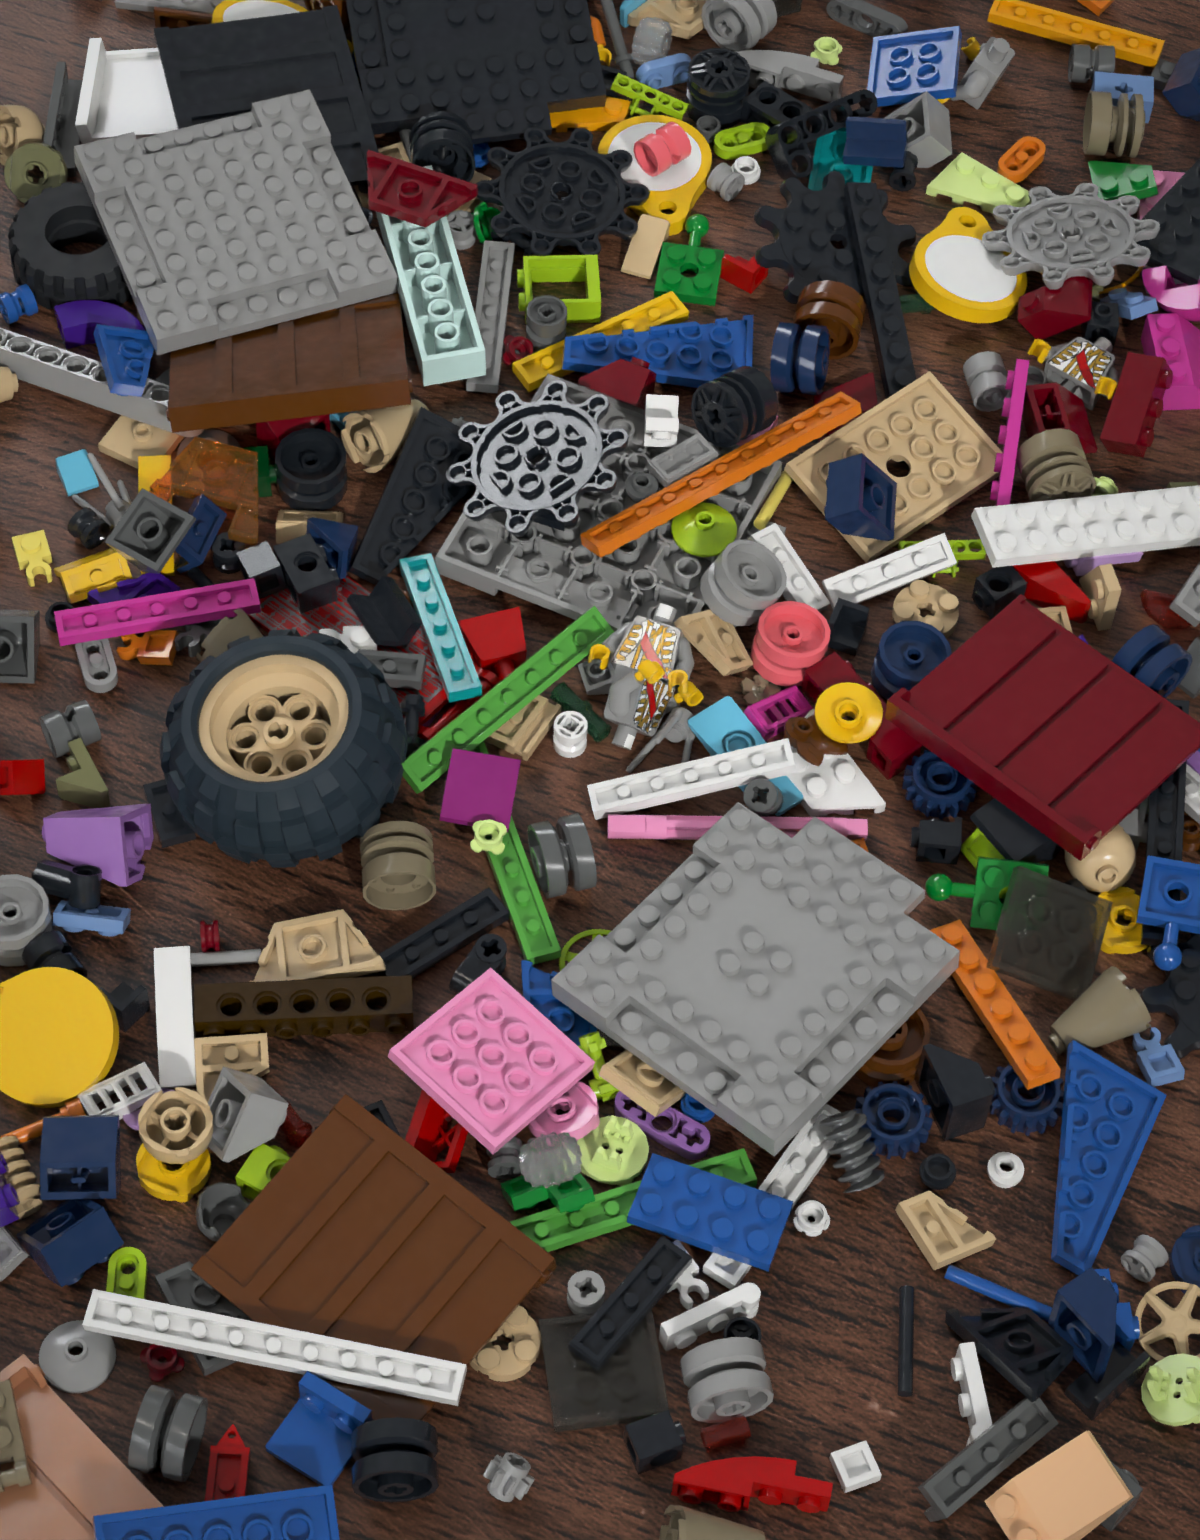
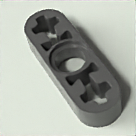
(843, 12)

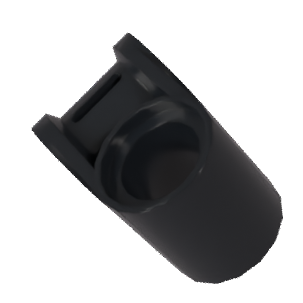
(486, 954)

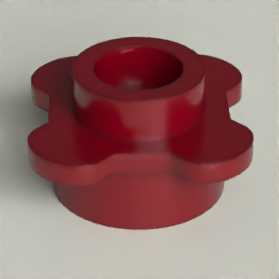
(512, 343)
(159, 1370)

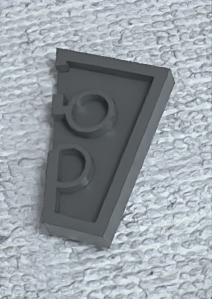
(185, 1289)

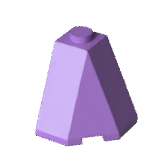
(102, 838)

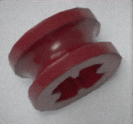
(209, 935)

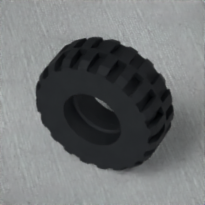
(47, 225)

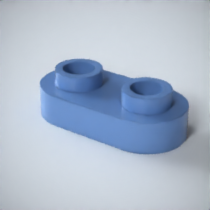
(664, 71)

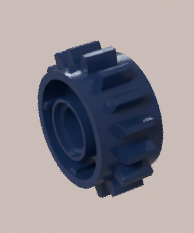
(933, 798)
(905, 1106)
(1022, 1113)

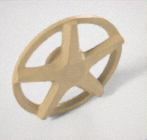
(1175, 1322)

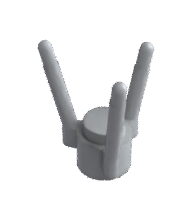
(117, 506)
(675, 730)

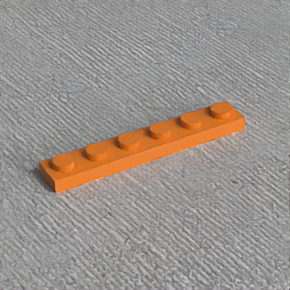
(999, 1010)

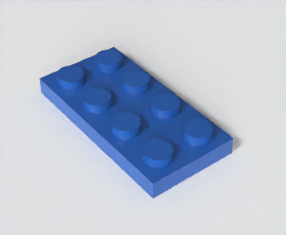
(710, 1212)

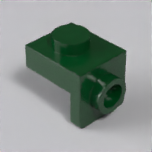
(266, 471)

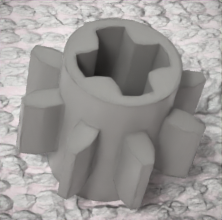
(508, 1477)

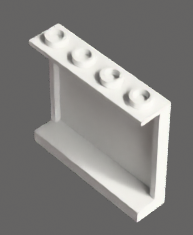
(123, 94)

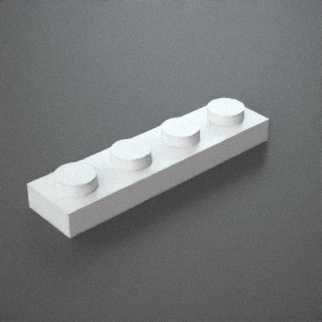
(891, 571)

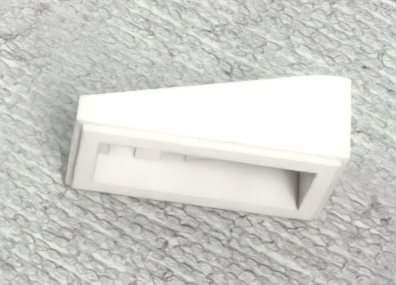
(112, 1085)

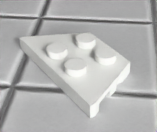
(834, 786)

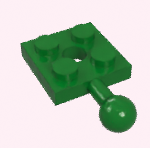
(679, 258)
(990, 879)

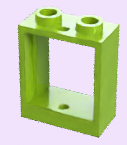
(564, 269)

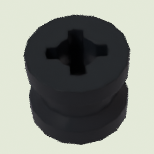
(88, 528)
(223, 558)

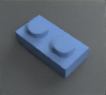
(1131, 304)
(105, 919)

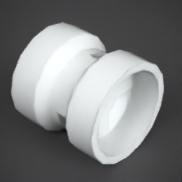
(570, 734)

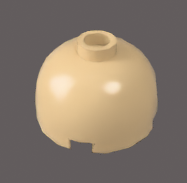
(18, 127)
(1107, 865)
(176, 1125)

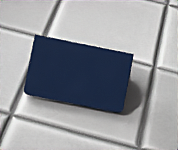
(875, 142)
(201, 535)

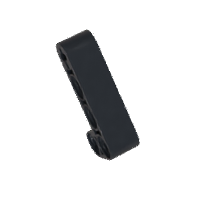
(821, 123)

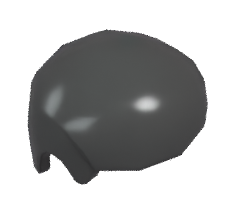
(219, 1208)

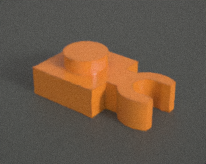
(153, 648)

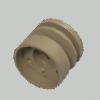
(1113, 124)
(1055, 466)
(397, 865)

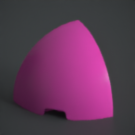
(1172, 297)

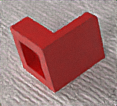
(742, 273)
(22, 777)

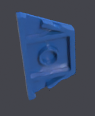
(538, 991)

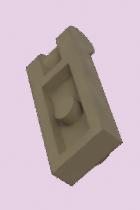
(11, 1441)

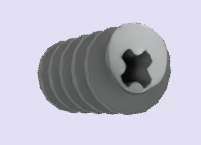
(853, 1150)

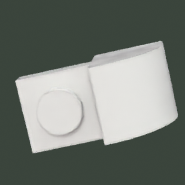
(661, 420)

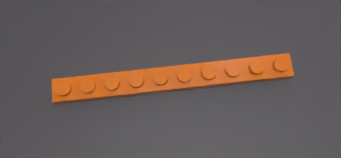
(720, 474)

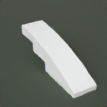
(174, 1017)

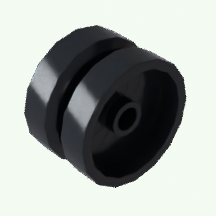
(311, 469)
(394, 1459)

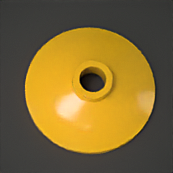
(851, 701)

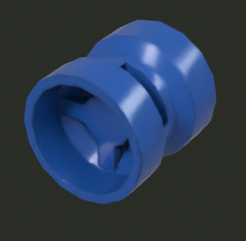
(17, 304)

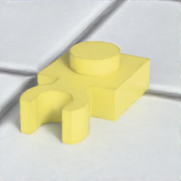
(33, 555)

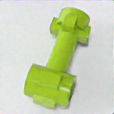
(592, 1045)

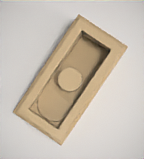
(646, 246)

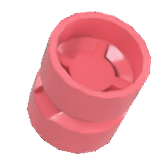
(661, 150)

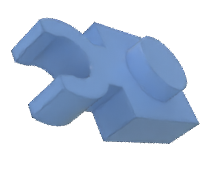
(1157, 1062)

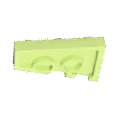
(977, 184)

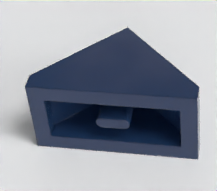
(337, 540)

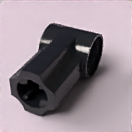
(77, 883)

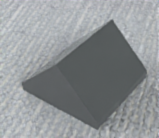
(149, 532)

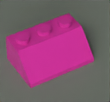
(1179, 343)

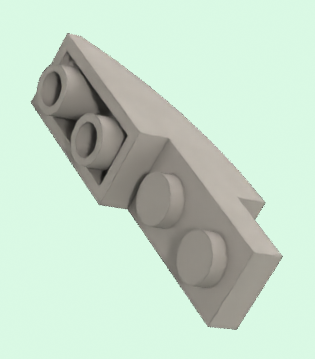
(793, 72)

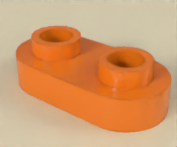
(1021, 159)

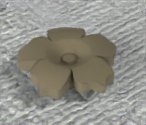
(757, 689)

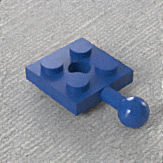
(1160, 910)

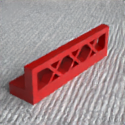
(429, 1133)

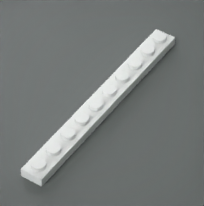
(275, 1347)

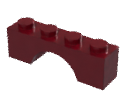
(890, 746)

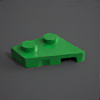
(1122, 179)

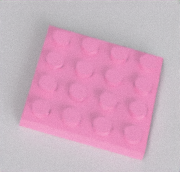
(491, 1060)

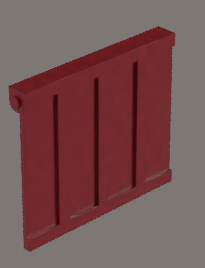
(1047, 726)

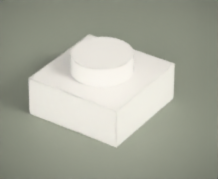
(855, 1466)

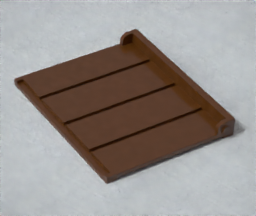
(294, 369)
(375, 1251)

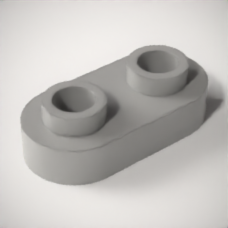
(97, 665)

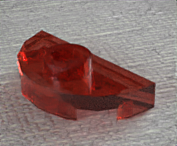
(1157, 607)

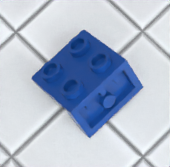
(318, 1431)

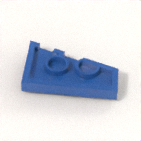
(124, 358)

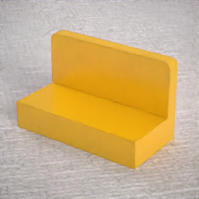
(93, 572)

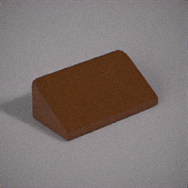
(179, 18)

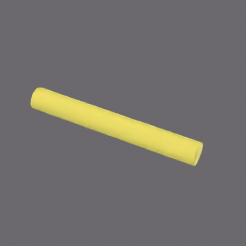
(773, 501)

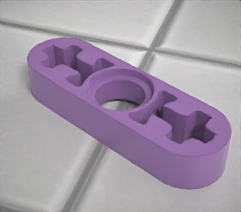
(666, 1138)

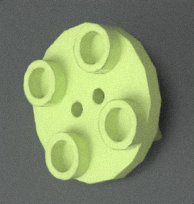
(607, 1164)
(1162, 1387)

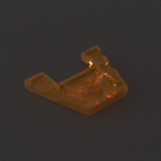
(224, 476)

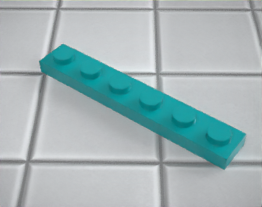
(440, 628)

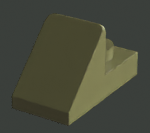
(84, 781)

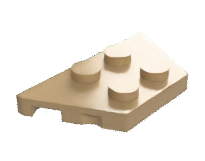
(682, 15)
(317, 948)

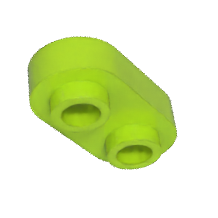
(741, 141)
(127, 1284)

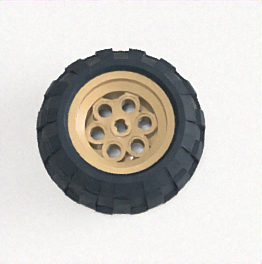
(265, 711)

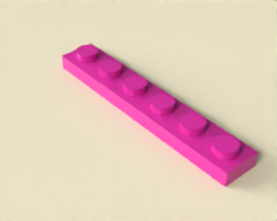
(1009, 434)
(156, 612)

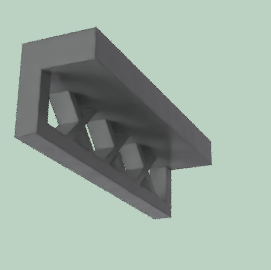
(61, 118)
(986, 1457)

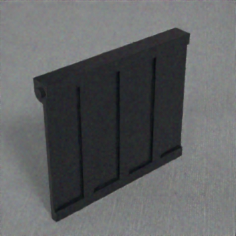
(231, 64)

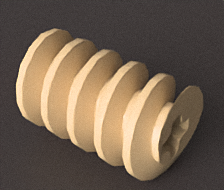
(20, 1177)

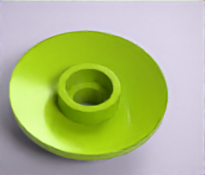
(701, 538)

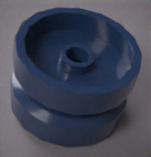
(800, 358)
(907, 655)
(1154, 660)

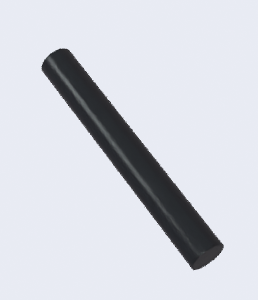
(906, 1341)

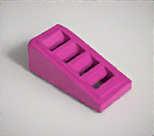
(763, 724)

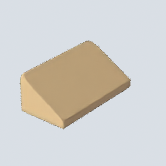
(293, 523)

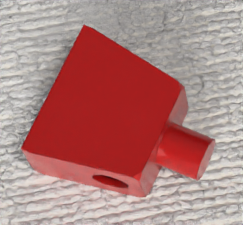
(496, 641)

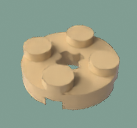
(930, 597)
(521, 1352)

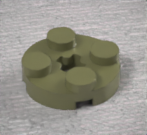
(23, 159)

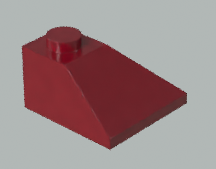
(1056, 310)
(623, 381)

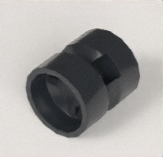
(52, 951)

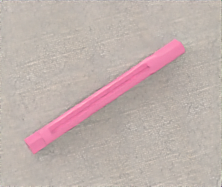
(695, 827)

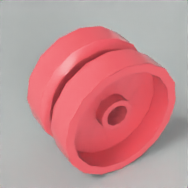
(788, 642)

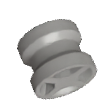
(725, 181)
(462, 229)
(1144, 1258)
(585, 1301)

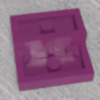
(479, 788)

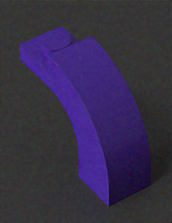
(79, 319)

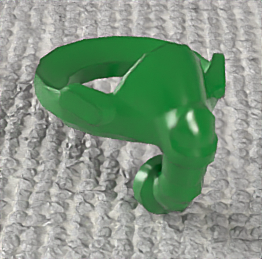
(485, 214)

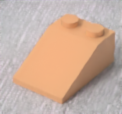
(1061, 1494)

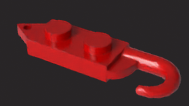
(228, 1467)

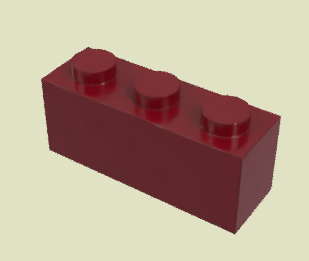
(1136, 404)

